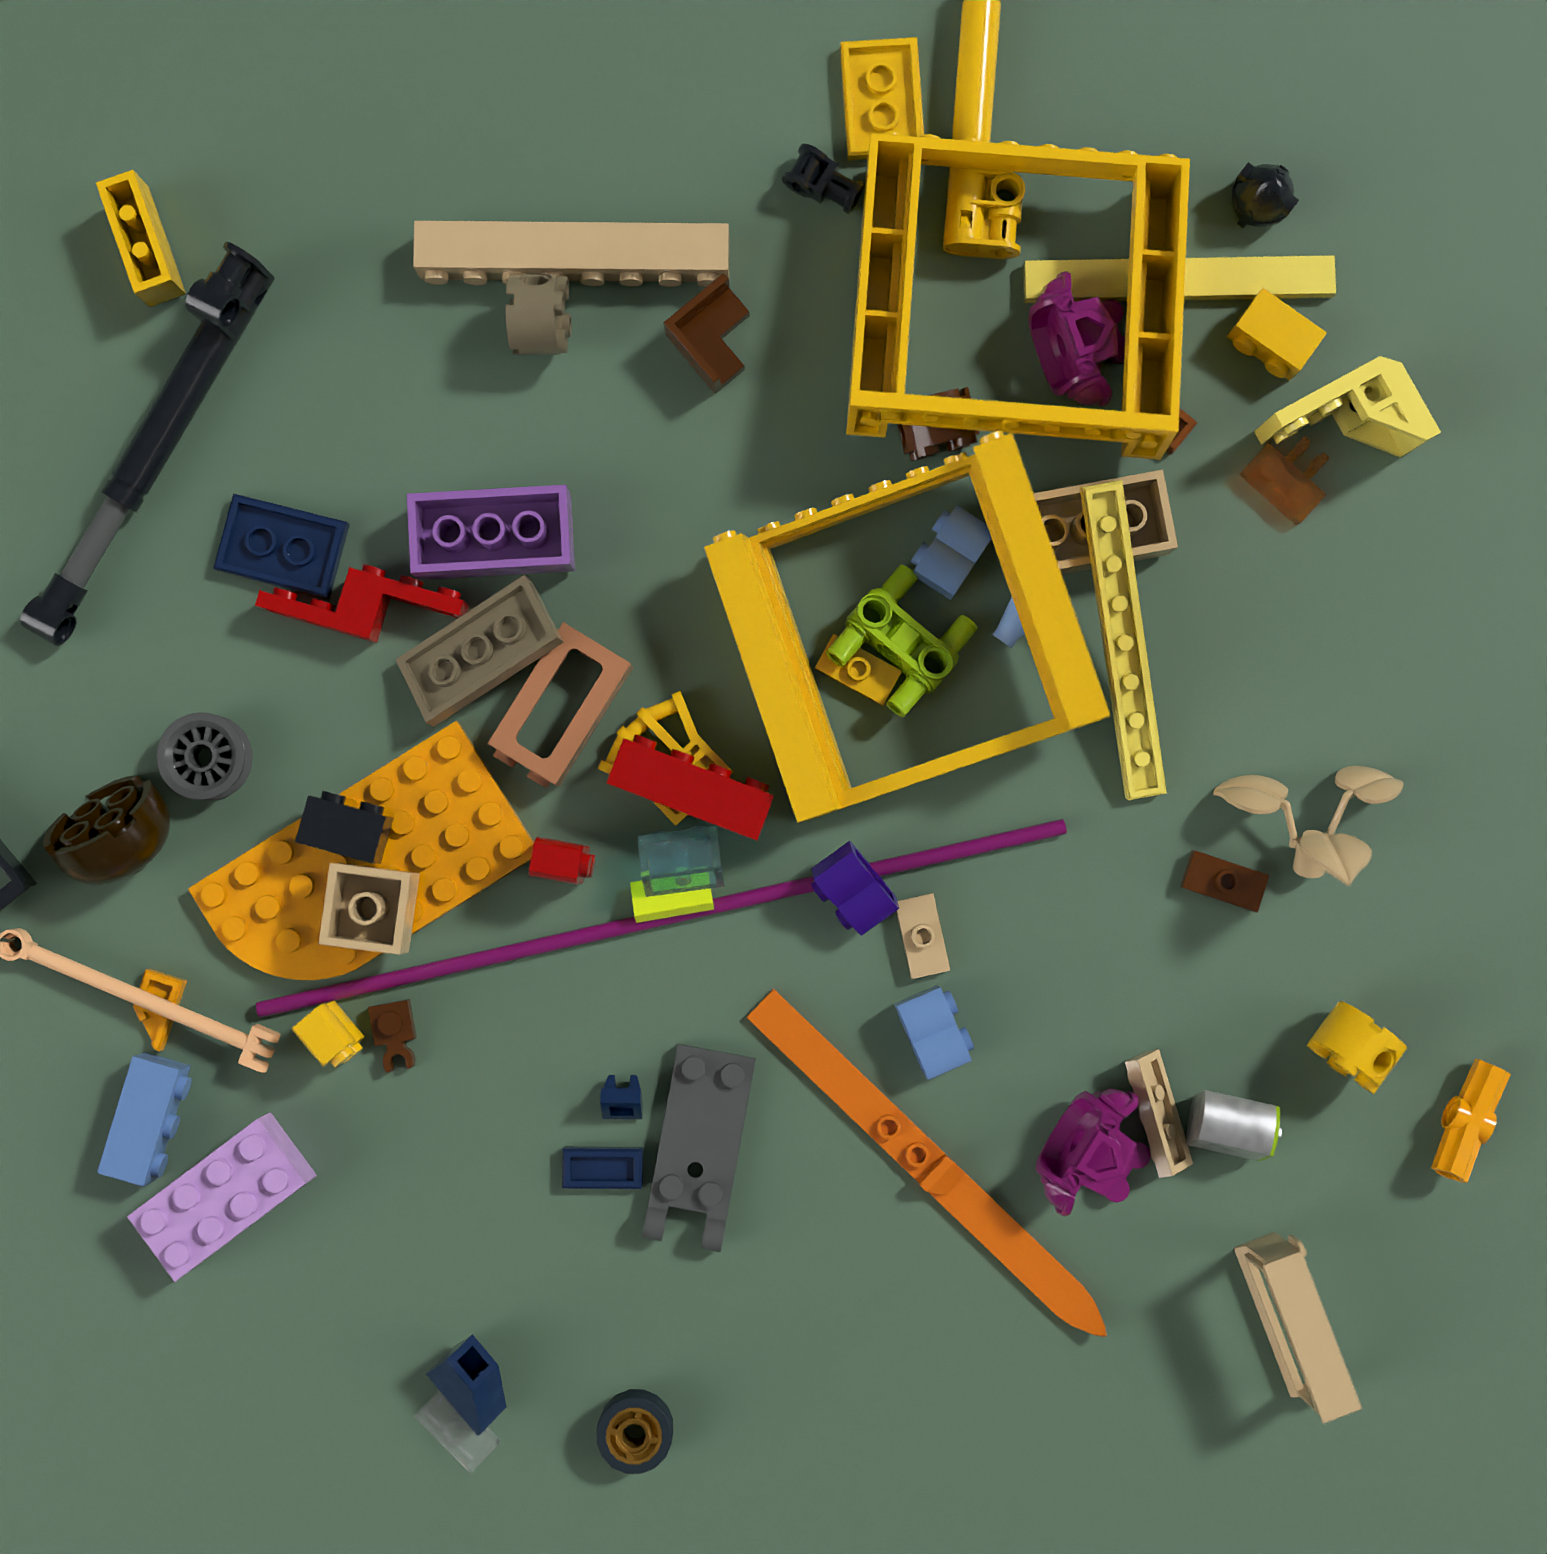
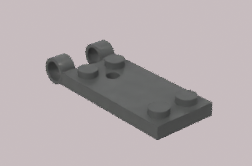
(704, 1127)

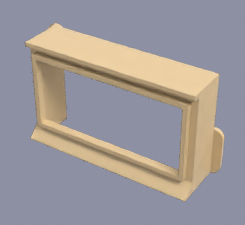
(1326, 1378)

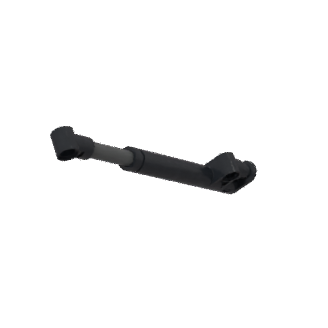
(224, 308)

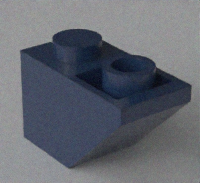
(470, 1383)

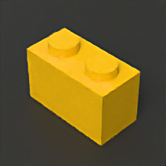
(1276, 335)

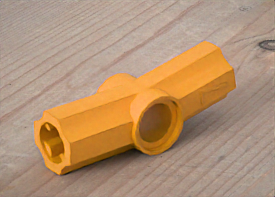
(1469, 1121)

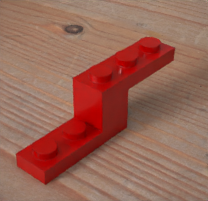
(363, 603)

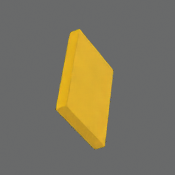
(880, 91)

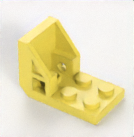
(1386, 406)

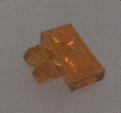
(1283, 482)

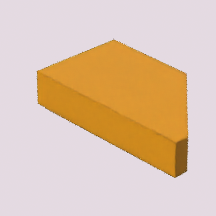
(168, 988)

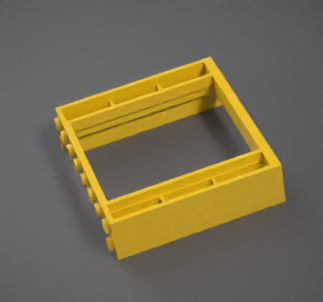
(1153, 297)
(780, 667)

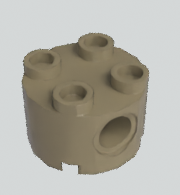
(537, 314)

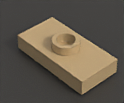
(922, 936)

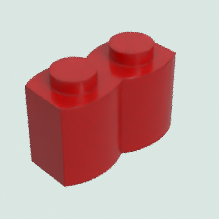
(561, 861)

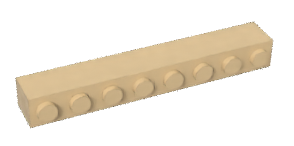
(571, 249)

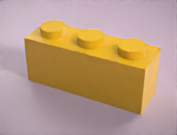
(140, 238)

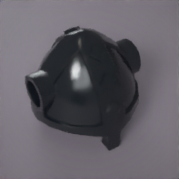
(1263, 195)

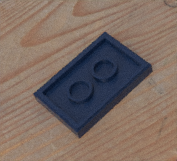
(281, 546)

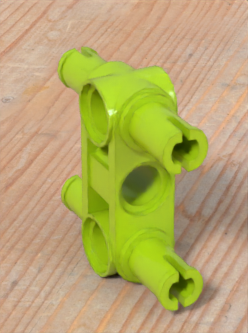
(901, 640)

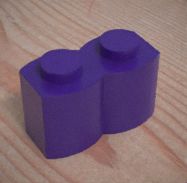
(854, 889)

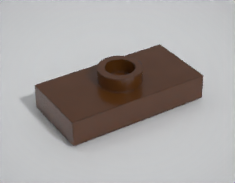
(1224, 881)

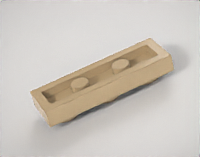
(1158, 1113)

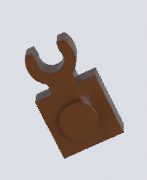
(393, 1025)

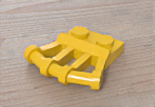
(647, 719)

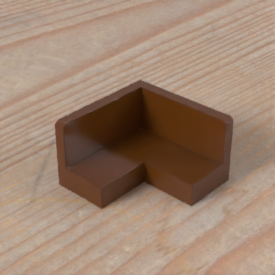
(699, 333)

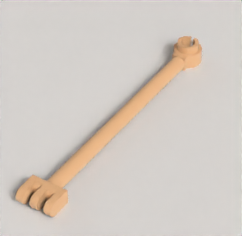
(250, 1044)

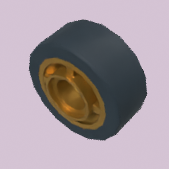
(629, 1453)

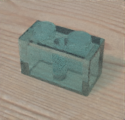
(680, 860)

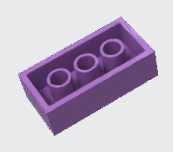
(490, 532)

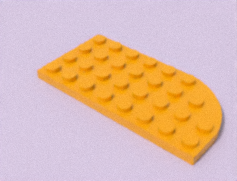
(445, 826)

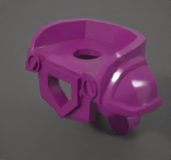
(1075, 340)
(1091, 1150)

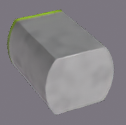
(1233, 1125)

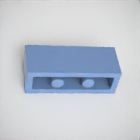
(145, 1119)

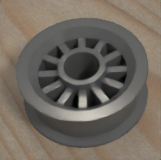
(178, 733)

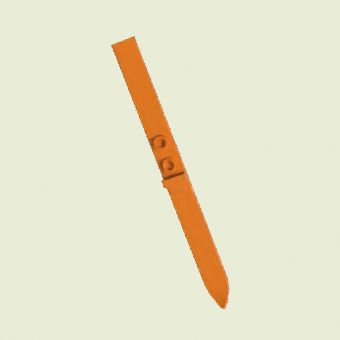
(927, 1163)

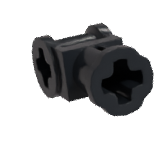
(818, 177)

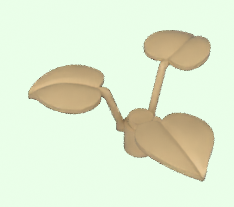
(1317, 851)

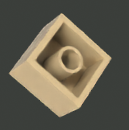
(369, 908)

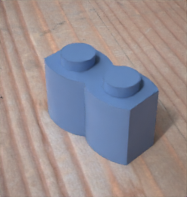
(952, 552)
(933, 1031)

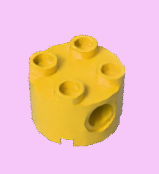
(1357, 1046)

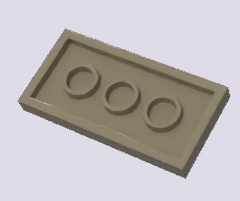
(479, 650)

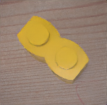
(329, 1034)

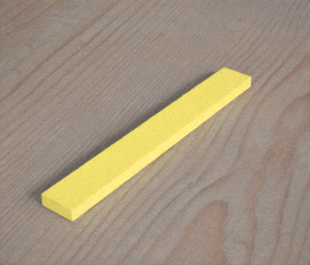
(1204, 277)
(1123, 639)

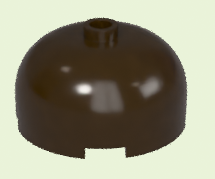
(113, 844)

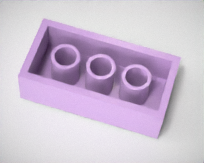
(222, 1196)

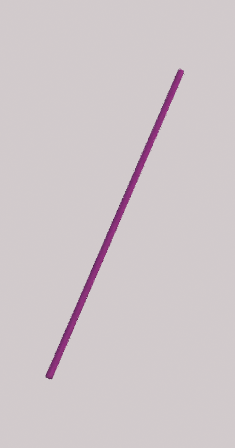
(629, 925)

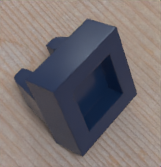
(621, 1102)

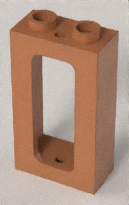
(558, 764)

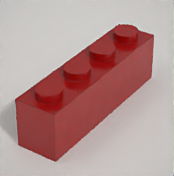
(689, 788)

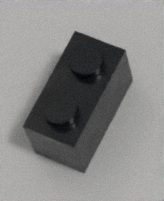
(344, 828)

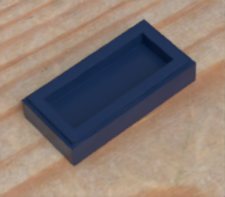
(602, 1167)

